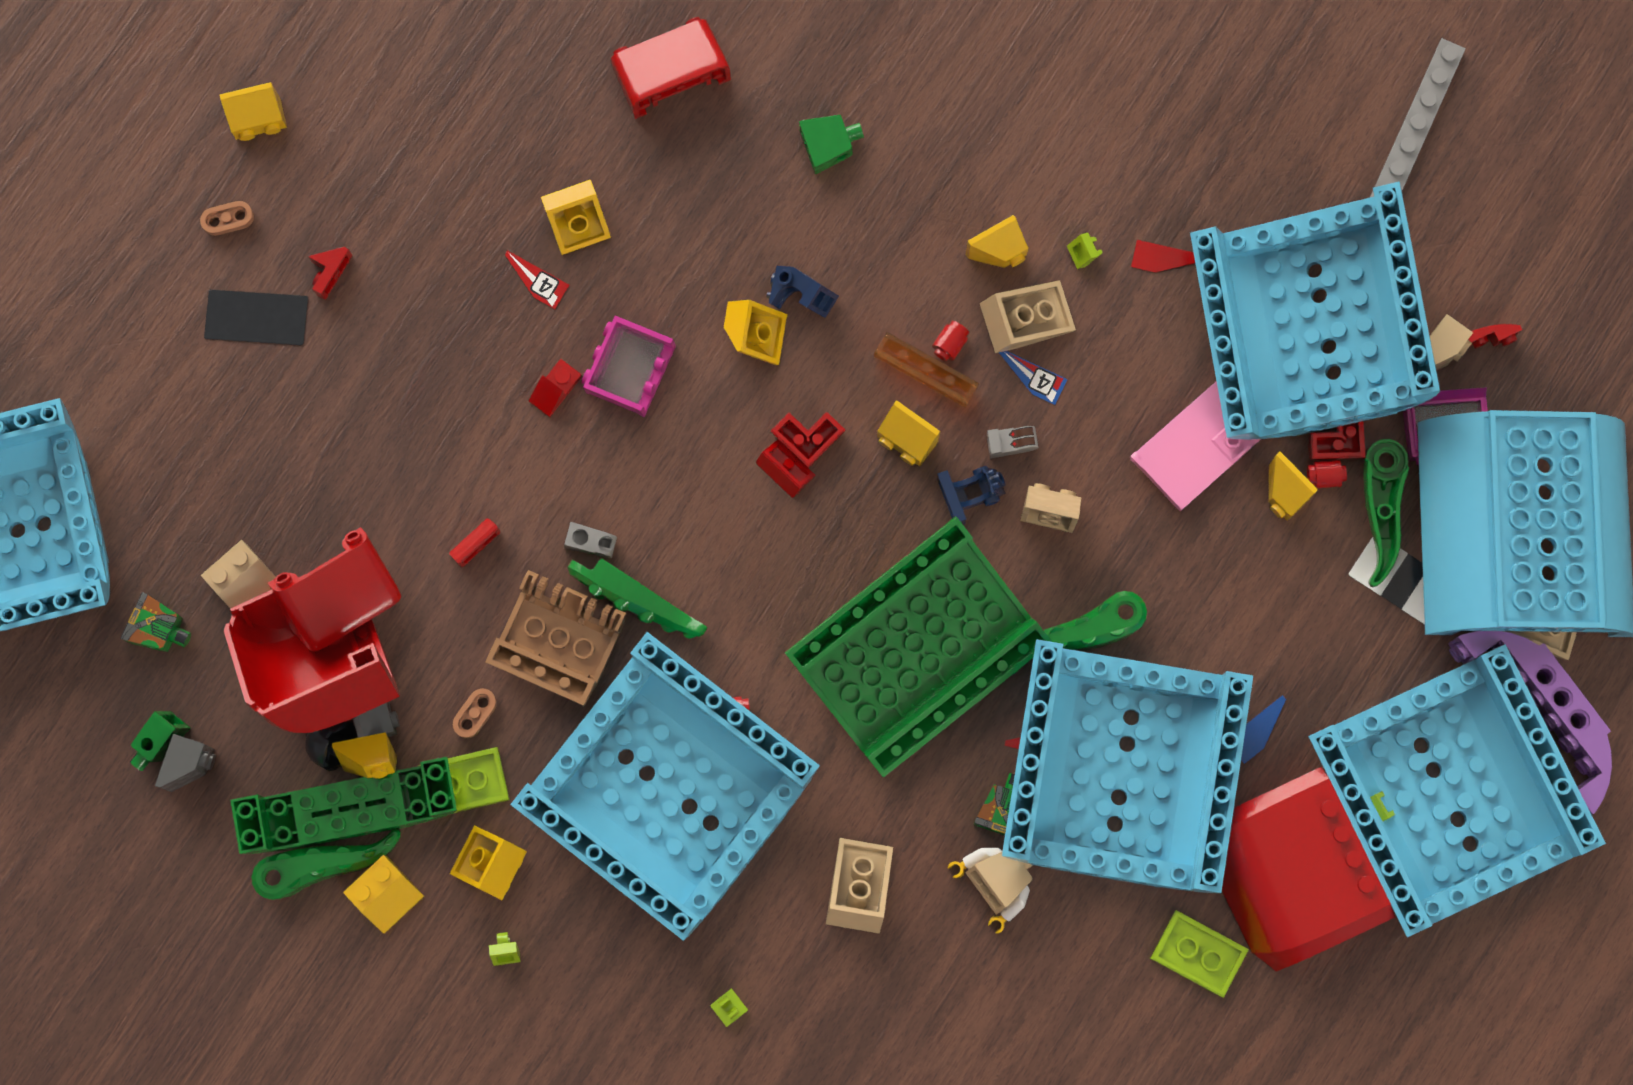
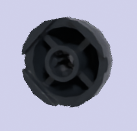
(320, 748)

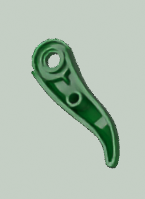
(1383, 503)
(631, 596)
(1101, 625)
(311, 865)

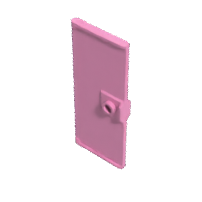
(1191, 450)

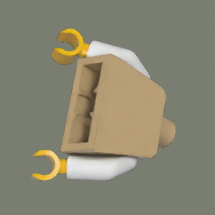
(999, 881)

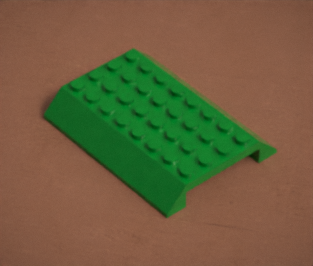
(917, 647)

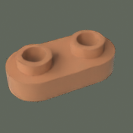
(228, 218)
(474, 713)

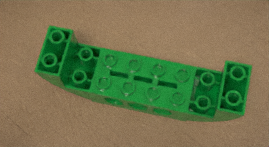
(344, 809)

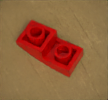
(1497, 334)

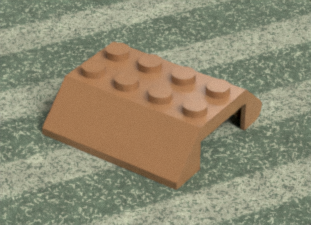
(557, 640)

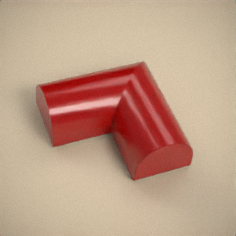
(811, 443)
(1345, 443)

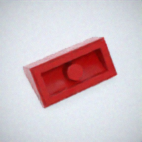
(785, 468)
(475, 542)

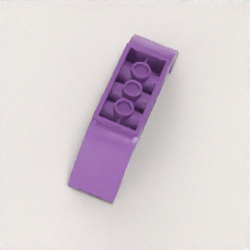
(1588, 739)

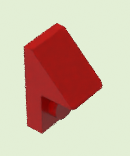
(333, 263)
(554, 387)

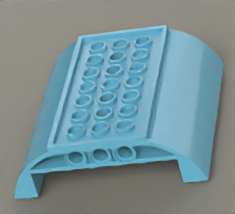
(1272, 333)
(40, 478)
(1489, 522)
(700, 751)
(1493, 769)
(1174, 780)

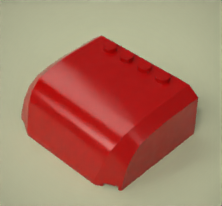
(304, 687)
(1299, 873)

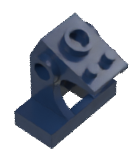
(790, 280)
(990, 484)

